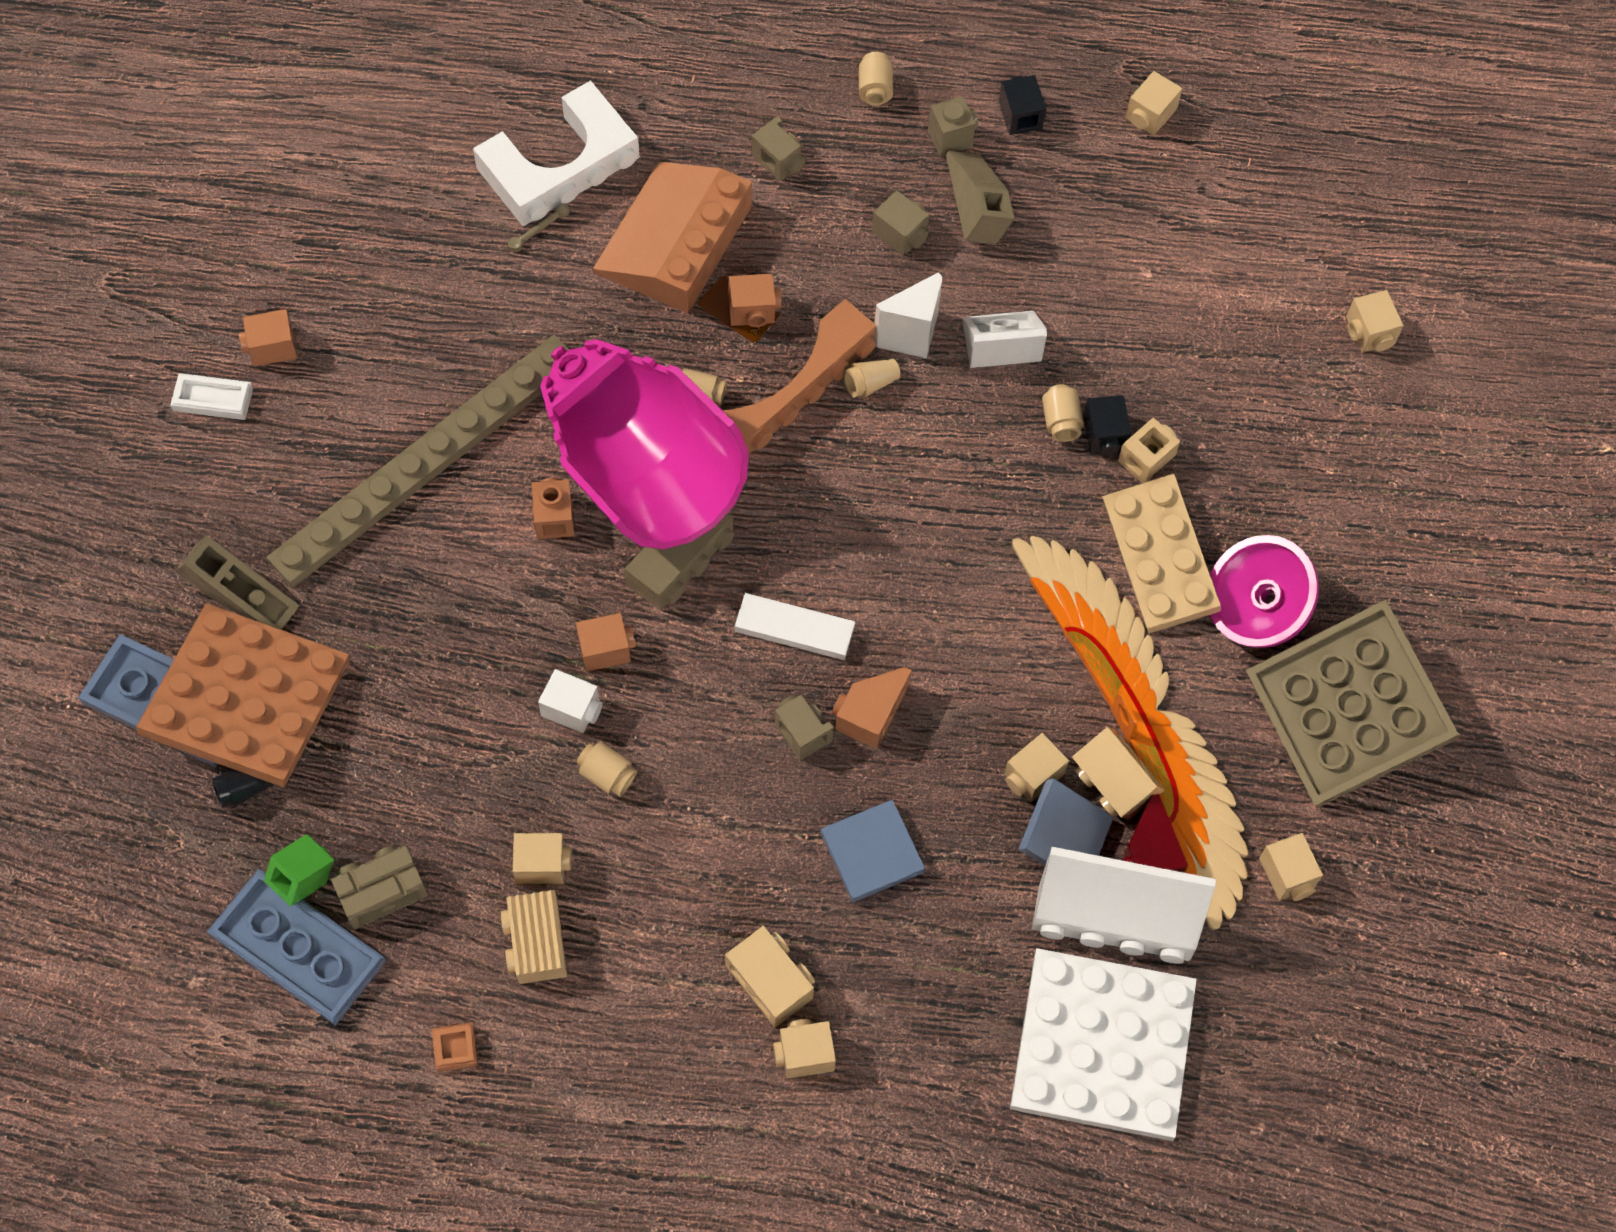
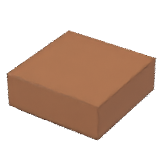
(454, 1047)

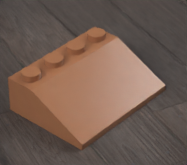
(676, 232)

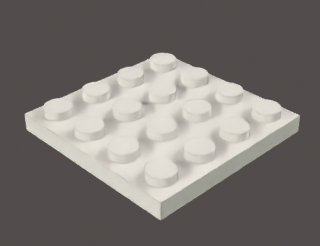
(1104, 1044)

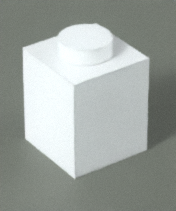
(570, 701)

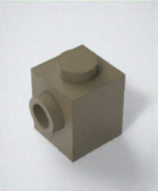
(952, 125)
(901, 223)

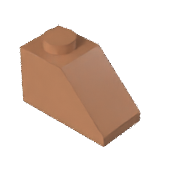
(871, 706)

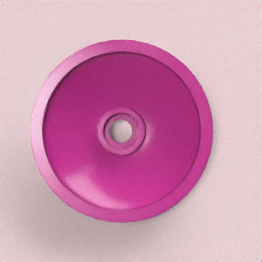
(1248, 576)

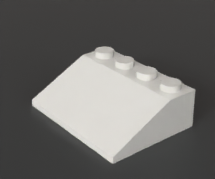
(1122, 905)

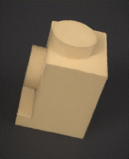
(1137, 450)

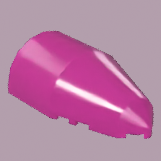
(644, 443)

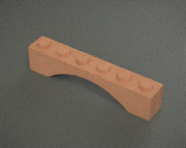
(841, 340)

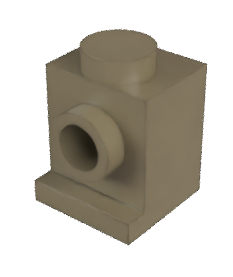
(777, 150)
(802, 726)

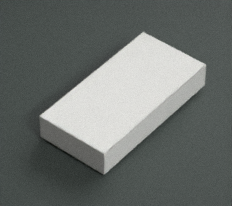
(211, 396)

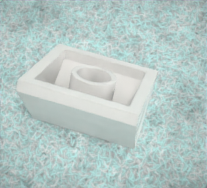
(909, 318)
(1004, 338)

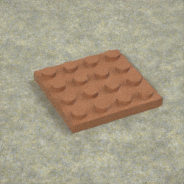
(243, 695)

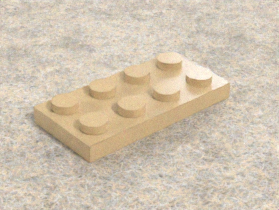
(1161, 553)

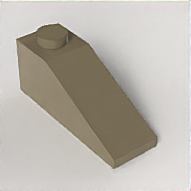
(235, 584)

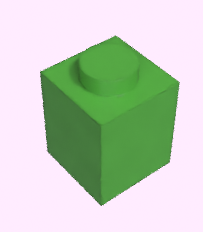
(298, 870)

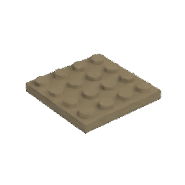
(1352, 704)

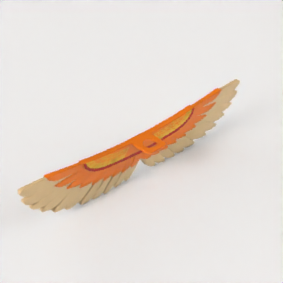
(1134, 687)

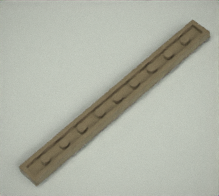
(414, 467)

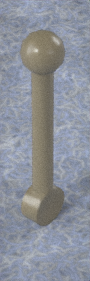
(516, 243)

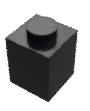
(1022, 104)
(1106, 424)

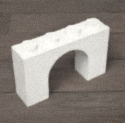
(536, 190)

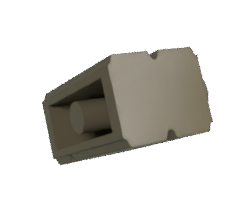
(378, 886)

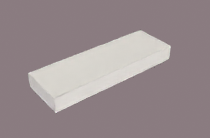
(794, 626)

